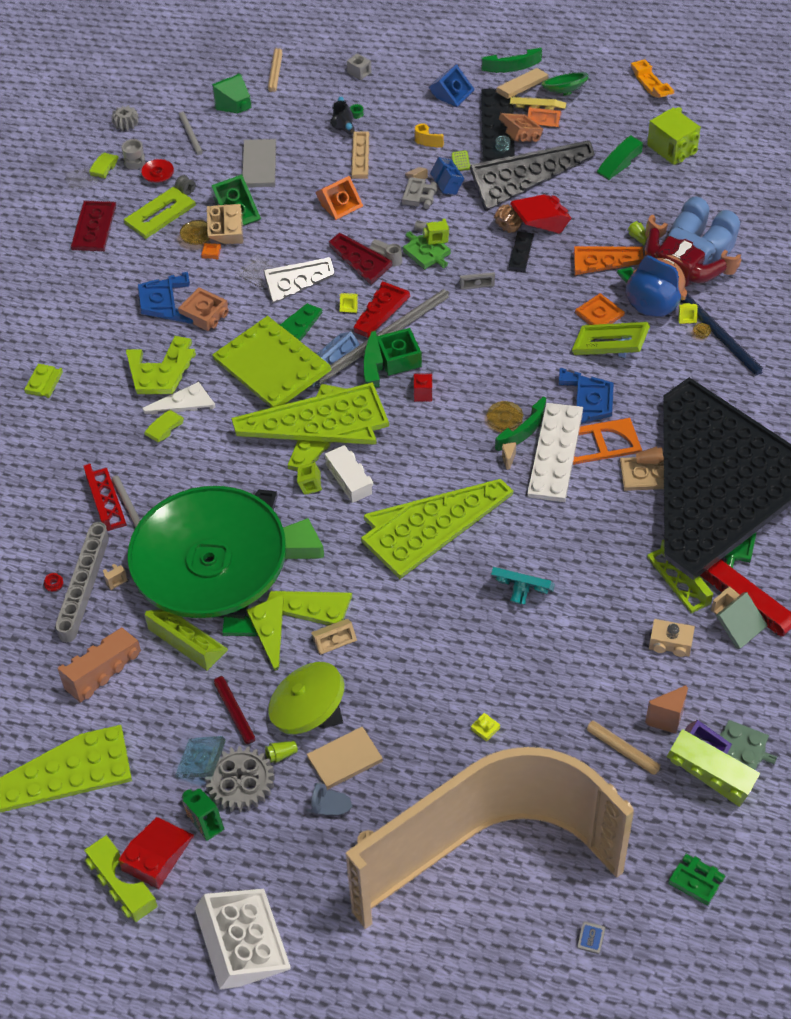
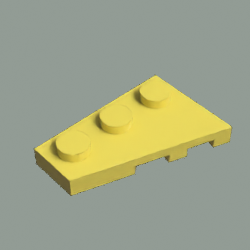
(537, 103)

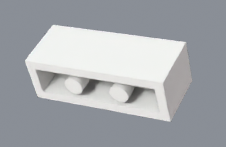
(349, 473)

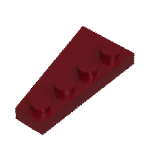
(361, 258)

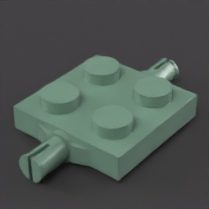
(747, 744)

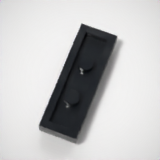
(521, 251)

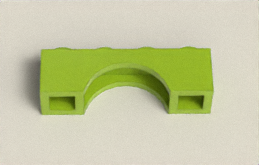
(136, 897)

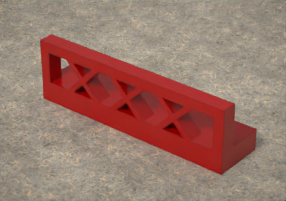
(98, 497)

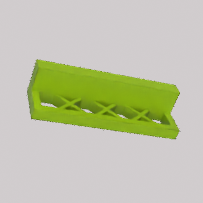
(697, 586)

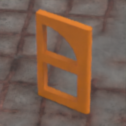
(621, 427)

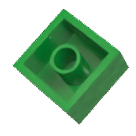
(399, 351)

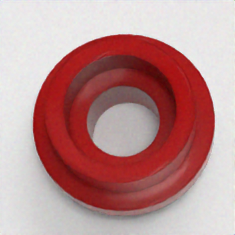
(53, 577)

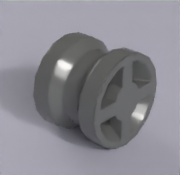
(185, 184)

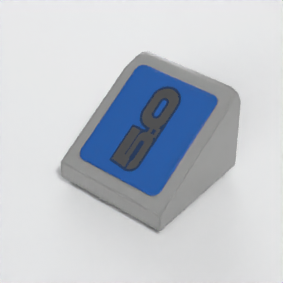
(591, 937)

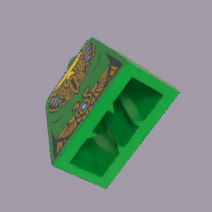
(197, 806)

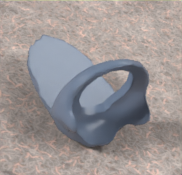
(328, 801)

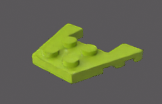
(158, 377)

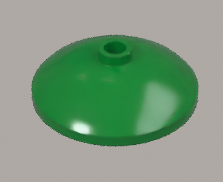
(565, 83)

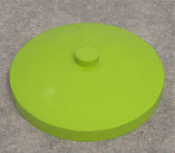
(306, 698)

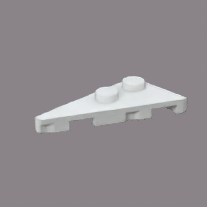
(183, 400)

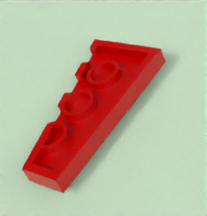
(383, 305)

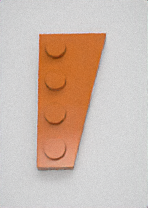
(600, 258)

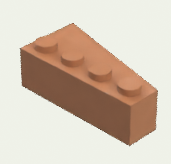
(98, 664)

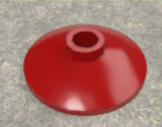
(157, 170)

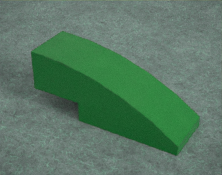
(620, 157)
(372, 361)

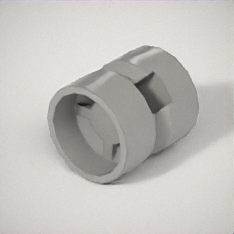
(133, 154)

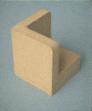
(723, 600)

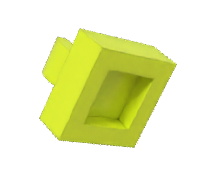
(348, 302)
(687, 313)
(485, 727)

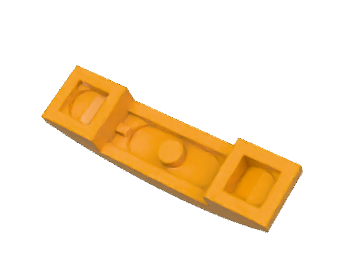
(650, 82)

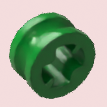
(357, 110)

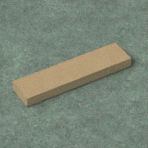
(522, 83)
(360, 155)

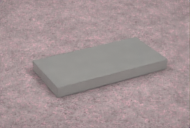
(259, 163)

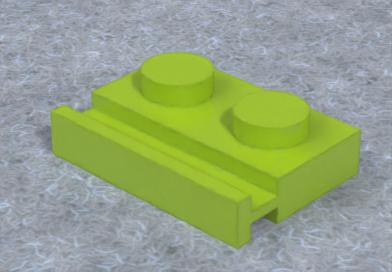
(43, 380)

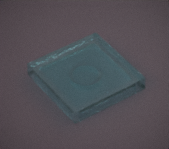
(201, 757)

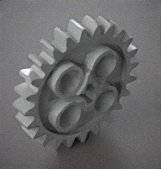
(240, 795)

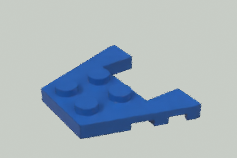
(158, 300)
(592, 394)

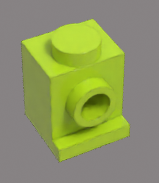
(436, 232)
(309, 478)

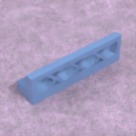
(338, 348)

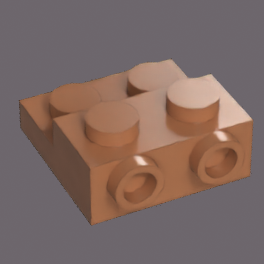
(521, 127)
(204, 309)

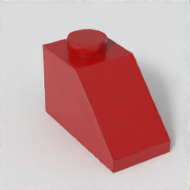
(422, 387)

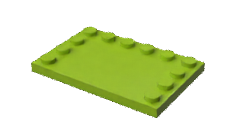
(271, 362)

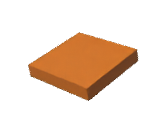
(599, 311)

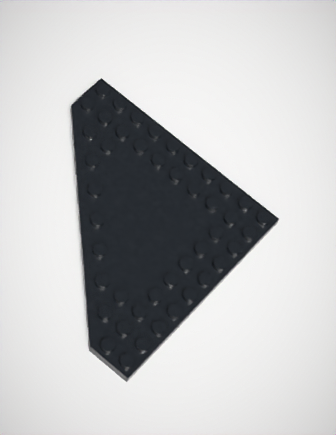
(719, 477)

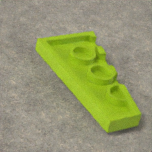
(315, 606)

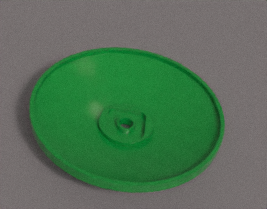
(202, 523)

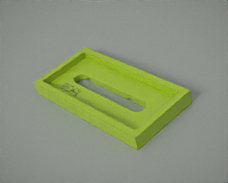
(146, 229)
(636, 331)

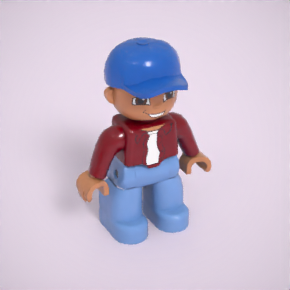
(682, 258)

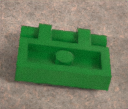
(695, 884)

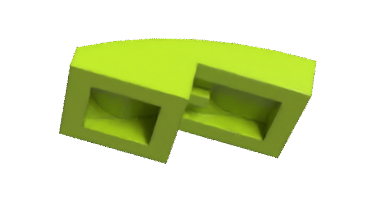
(103, 164)
(162, 426)

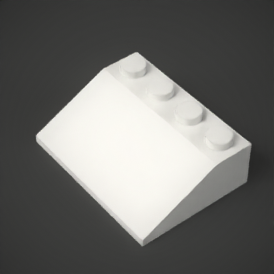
(241, 937)

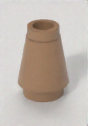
(650, 456)

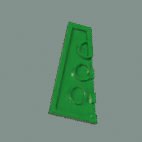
(302, 320)

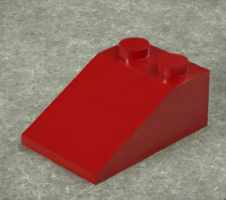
(542, 212)
(154, 852)

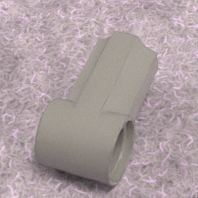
(390, 251)

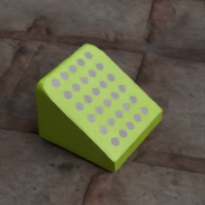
(461, 160)

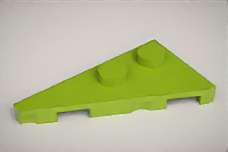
(267, 621)

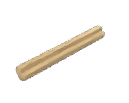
(275, 69)
(623, 747)

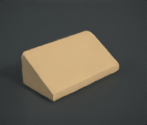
(334, 636)

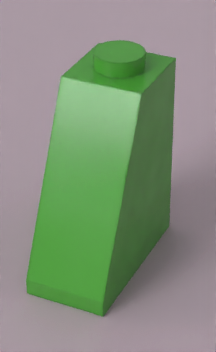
(302, 541)

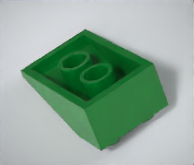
(234, 192)

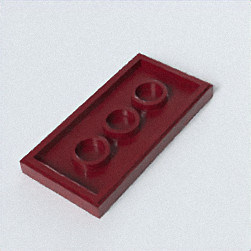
(93, 226)

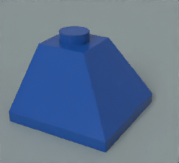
(452, 87)

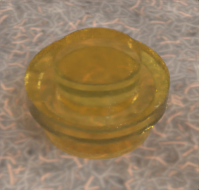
(702, 330)

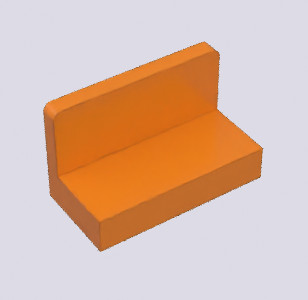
(545, 116)

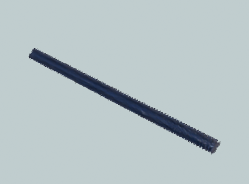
(725, 338)

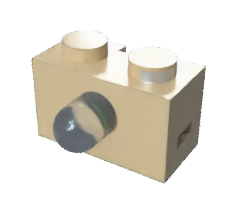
(671, 637)

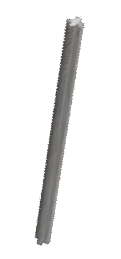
(395, 326)

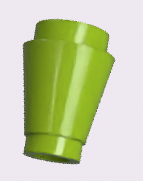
(637, 231)
(280, 750)

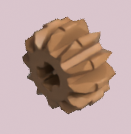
(507, 218)

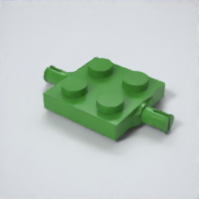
(425, 254)

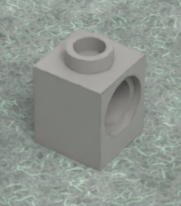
(359, 66)

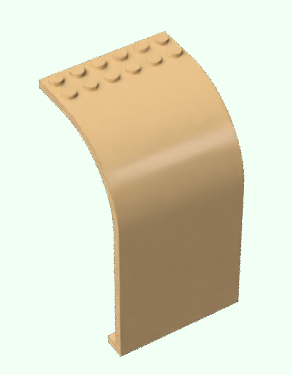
(492, 790)

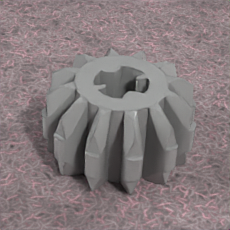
(125, 118)

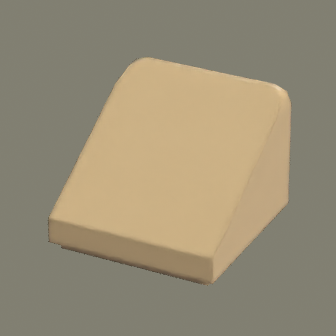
(421, 173)
(508, 454)

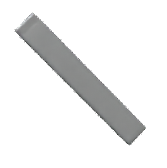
(82, 582)

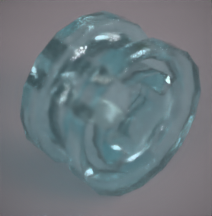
(502, 143)

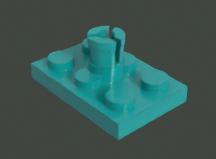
(522, 584)

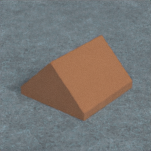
(667, 710)

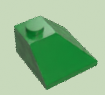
(231, 95)

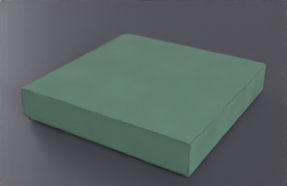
(741, 620)

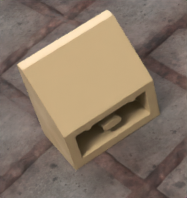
(225, 223)

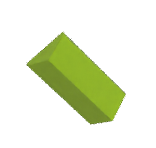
(185, 637)

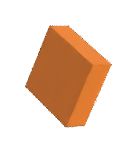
(211, 251)

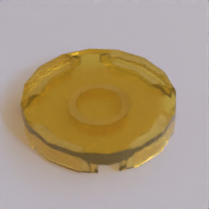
(504, 416)

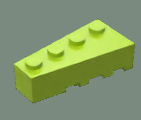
(713, 767)

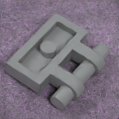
(414, 192)

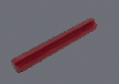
(234, 710)

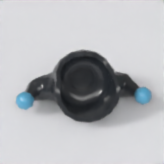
(342, 116)

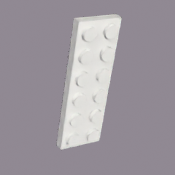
(555, 452)

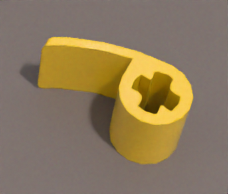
(424, 138)

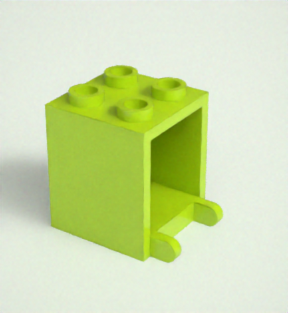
(673, 135)

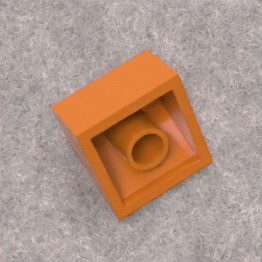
(339, 198)

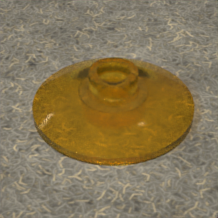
(194, 232)

